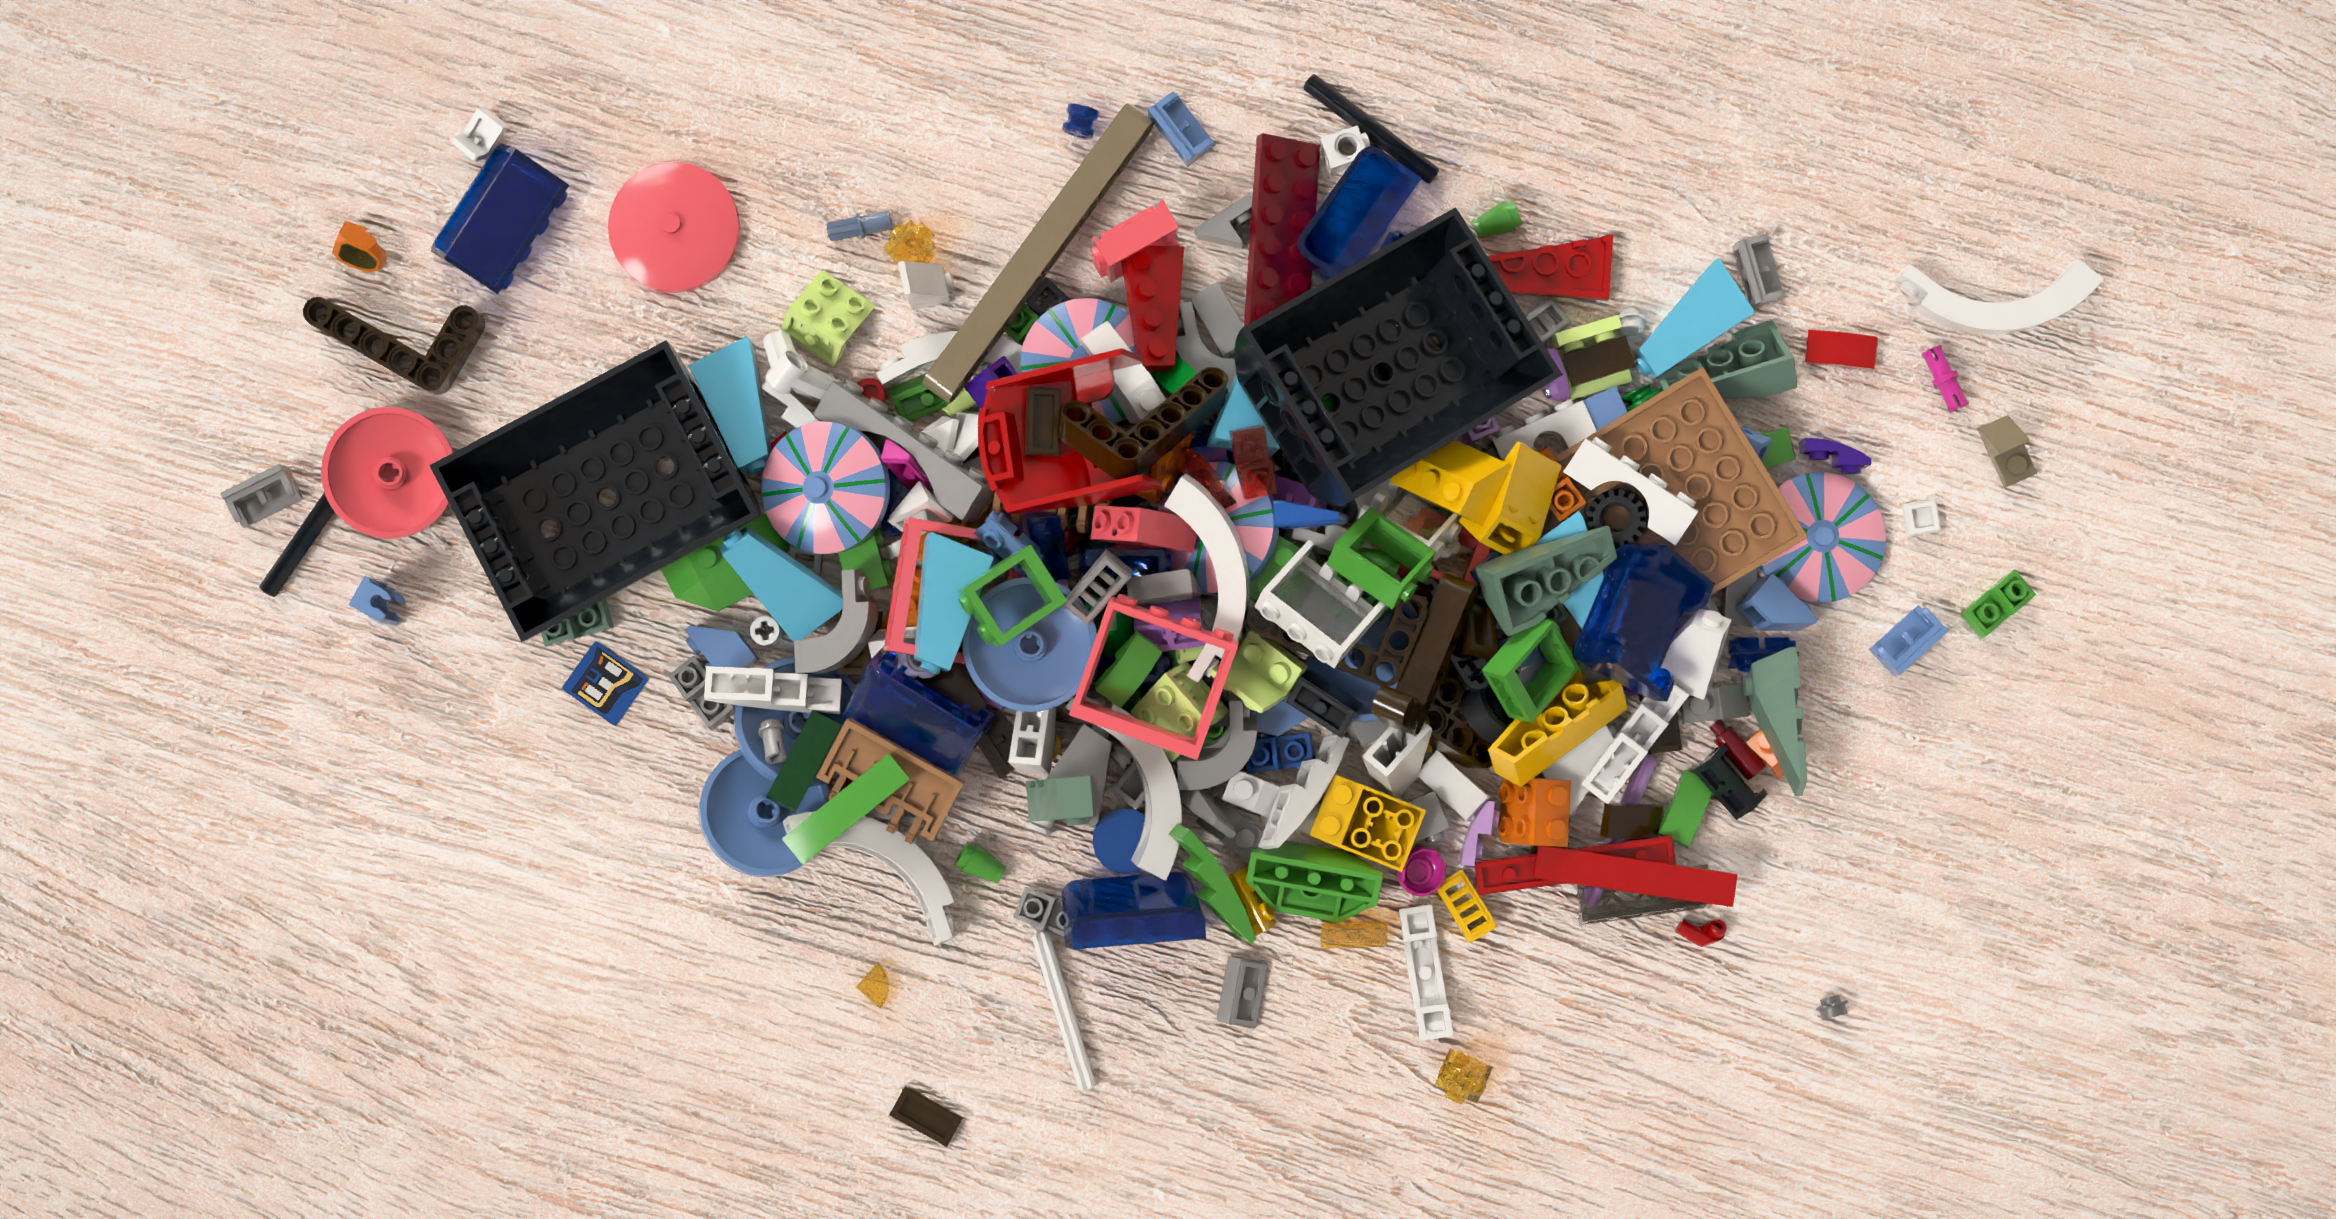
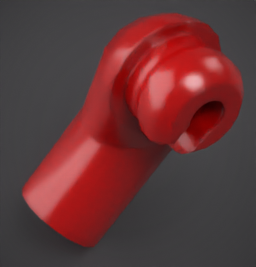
(1703, 934)

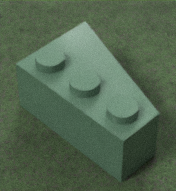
(1061, 799)

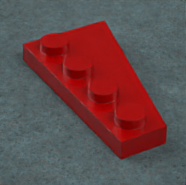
(1561, 270)
(1153, 300)

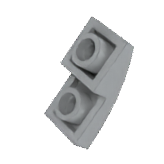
(1218, 317)
(690, 682)
(1040, 911)

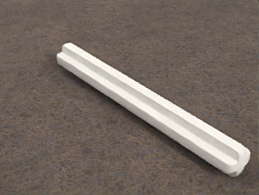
(1064, 1011)

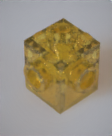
(909, 233)
(1463, 1077)

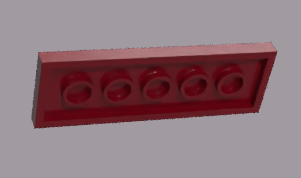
(1281, 210)

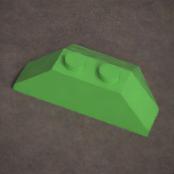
(708, 578)
(1313, 881)

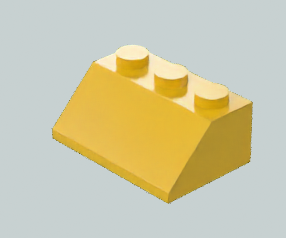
(1456, 480)

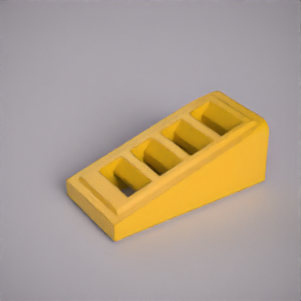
(1480, 930)

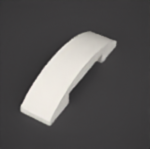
(1425, 972)

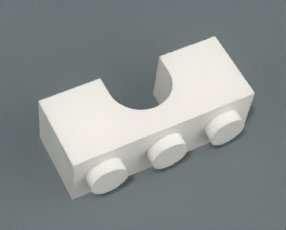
(1568, 424)

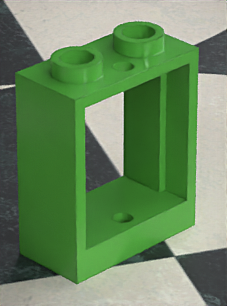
(1394, 542)
(1038, 576)
(1500, 672)

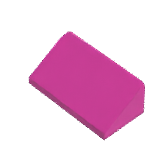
(904, 466)

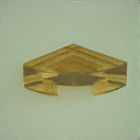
(875, 985)

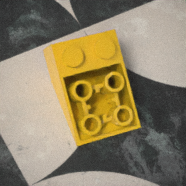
(1521, 504)
(1367, 822)

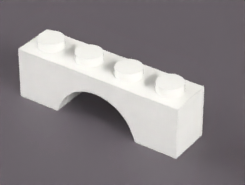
(1667, 513)

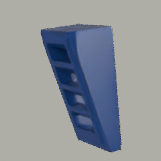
(1295, 515)

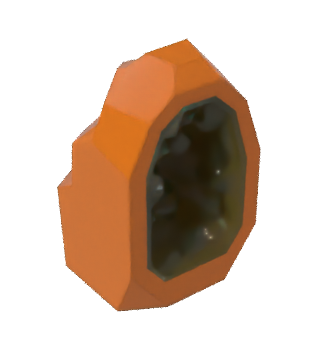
(358, 248)

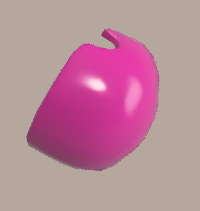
(1422, 872)

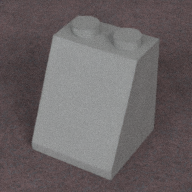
(1085, 756)

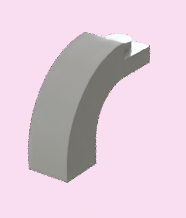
(1193, 351)
(848, 636)
(1224, 756)

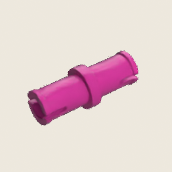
(1945, 378)

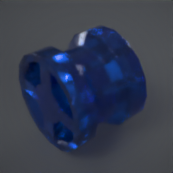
(1080, 121)

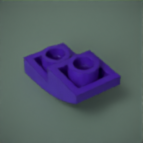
(1843, 456)

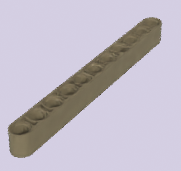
(1038, 253)

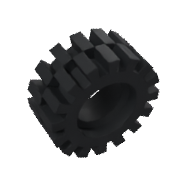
(1631, 503)

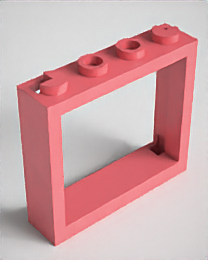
(905, 577)
(1137, 728)

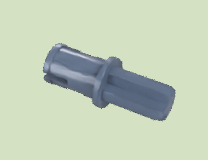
(859, 226)

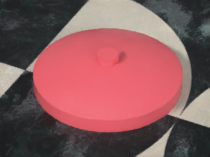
(674, 227)
(381, 472)

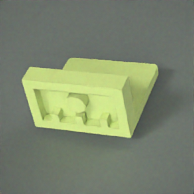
(826, 317)
(1586, 336)
(1262, 673)
(1177, 704)

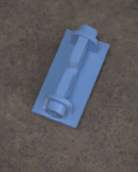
(998, 535)

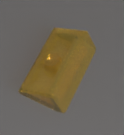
(1353, 934)

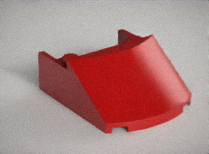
(1045, 481)

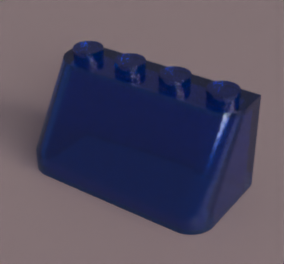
(1357, 212)
(499, 217)
(1131, 911)

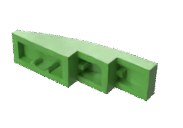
(845, 809)
(1217, 890)

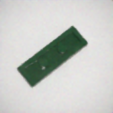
(803, 761)

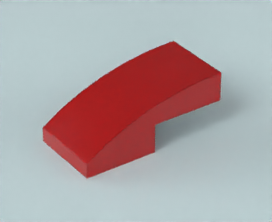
(1841, 349)

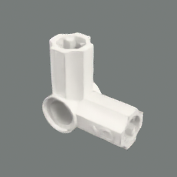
(791, 371)

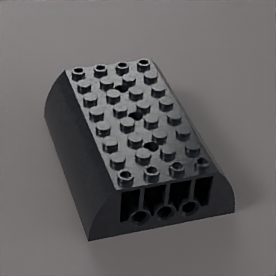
(1380, 316)
(562, 460)

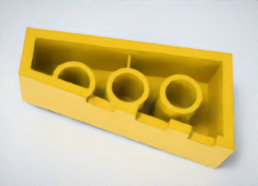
(1564, 724)

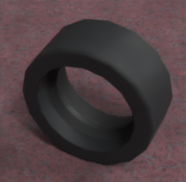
(1481, 716)

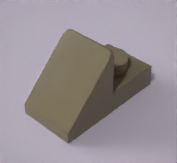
(2007, 450)

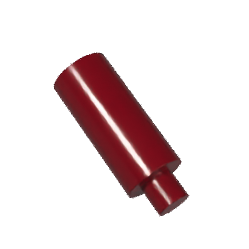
(1739, 751)

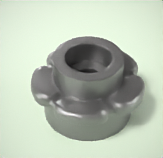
(1832, 1007)

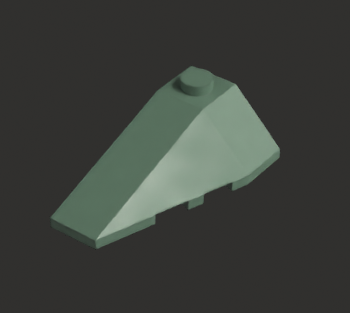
(1747, 367)
(1535, 579)
(1773, 700)

